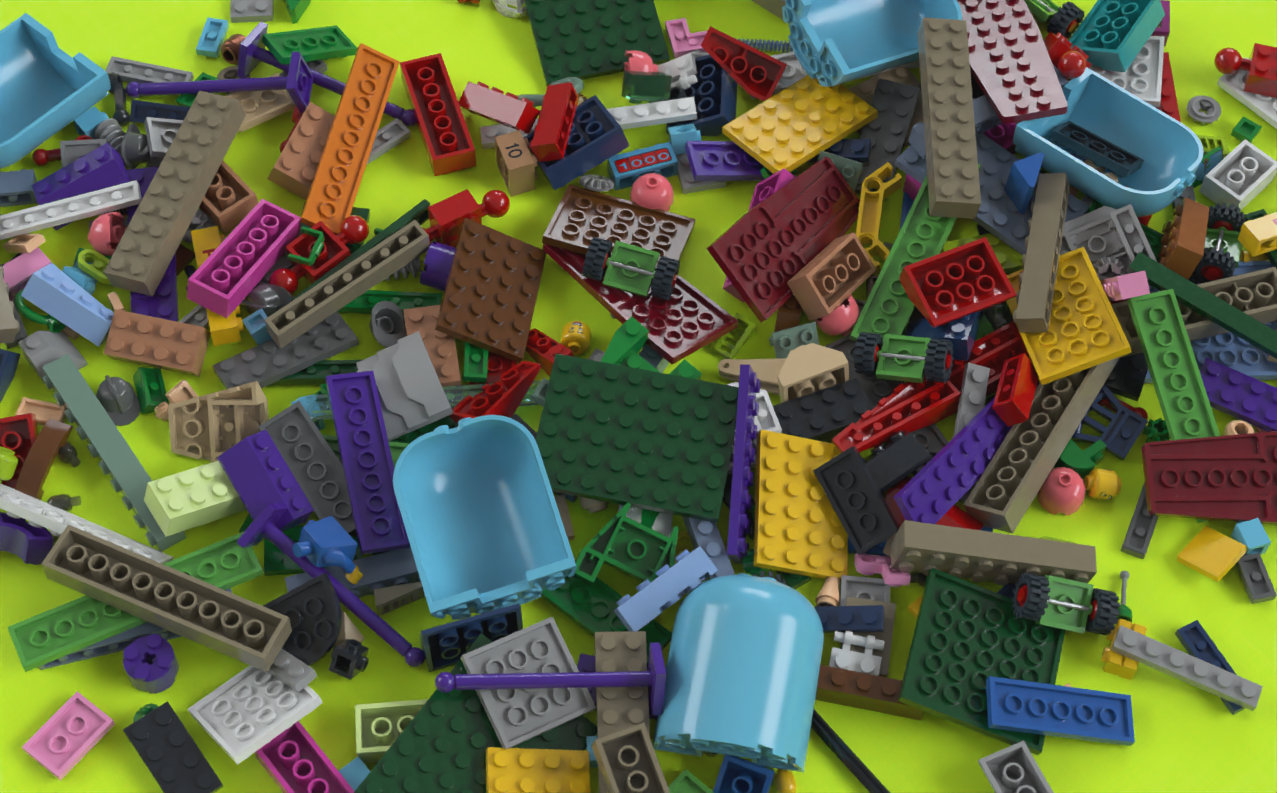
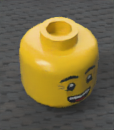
(576, 337)
(1102, 484)

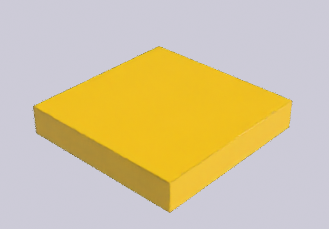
(1211, 553)

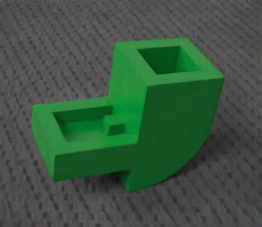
(1081, 461)

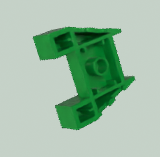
(629, 341)
(627, 548)

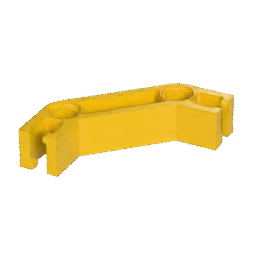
(871, 211)

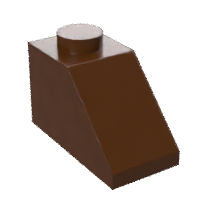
(788, 314)

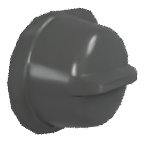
(134, 147)
(268, 297)
(387, 323)
(118, 400)

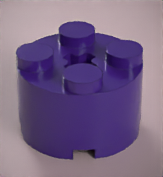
(437, 266)
(150, 664)

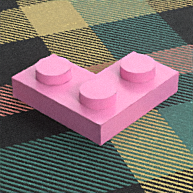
(681, 39)
(871, 564)

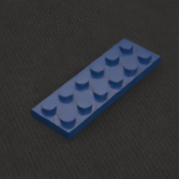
(1059, 711)

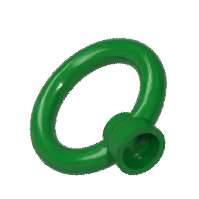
(52, 323)

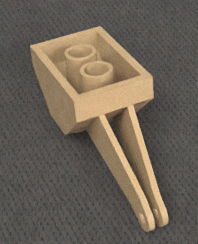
(801, 373)

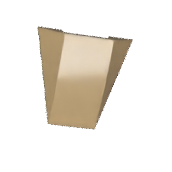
(216, 421)

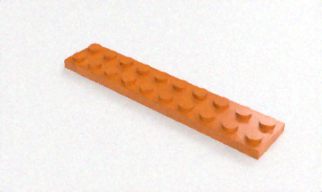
(350, 139)

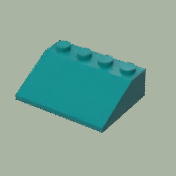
(1117, 31)

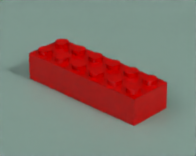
(438, 114)

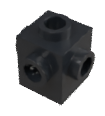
(349, 659)

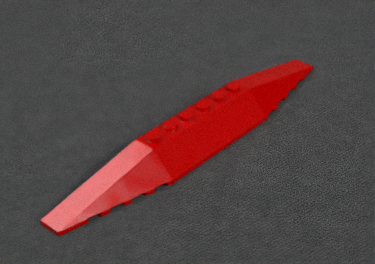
(926, 403)

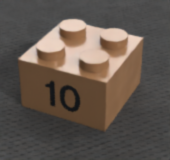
(516, 163)

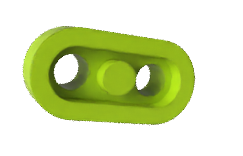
(97, 267)

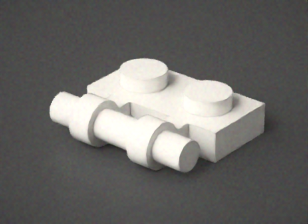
(682, 71)
(856, 661)

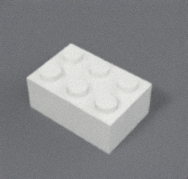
(1239, 176)

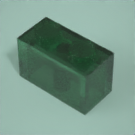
(646, 86)

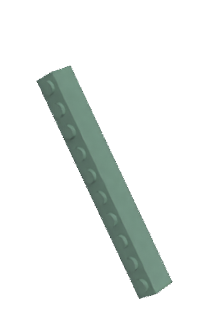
(106, 444)

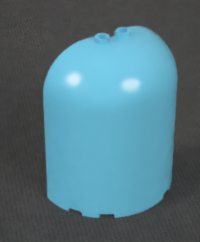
(858, 37)
(41, 87)
(1100, 106)
(481, 517)
(742, 672)

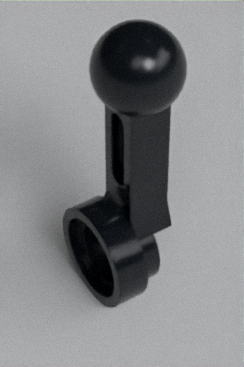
(120, 114)

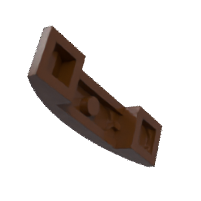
(41, 457)

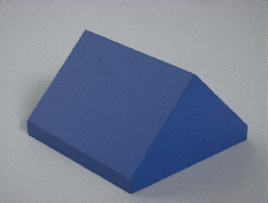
(1022, 180)
(742, 777)

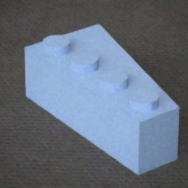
(69, 303)
(665, 589)

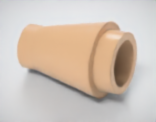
(829, 593)

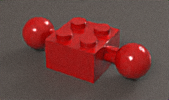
(1068, 60)
(1259, 68)
(449, 213)
(352, 230)

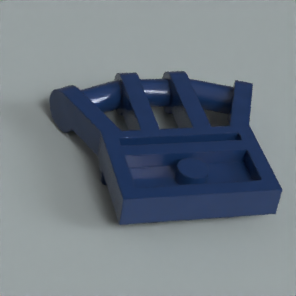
(1121, 431)

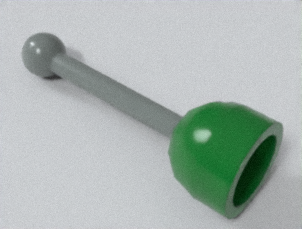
(1125, 612)

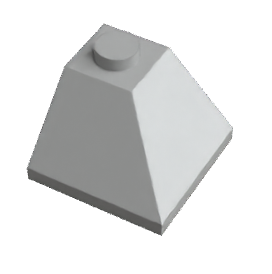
(47, 347)

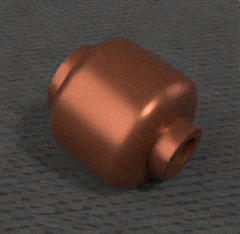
(231, 48)

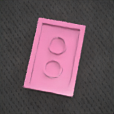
(68, 735)

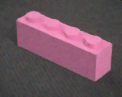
(21, 269)
(1126, 286)

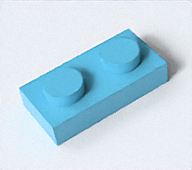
(212, 37)

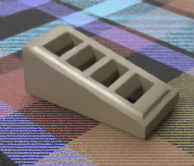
(397, 596)

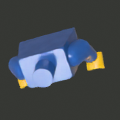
(328, 545)

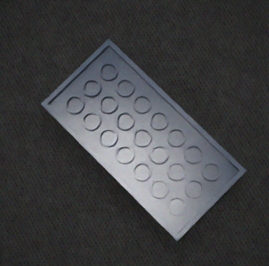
(996, 209)

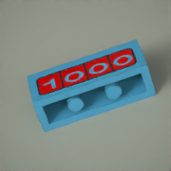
(629, 166)

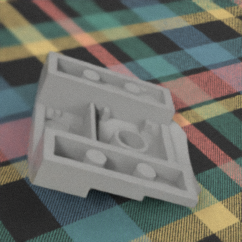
(1107, 234)
(407, 386)

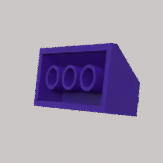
(87, 174)
(264, 479)

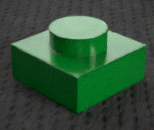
(1246, 130)

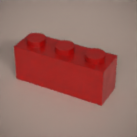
(1015, 390)

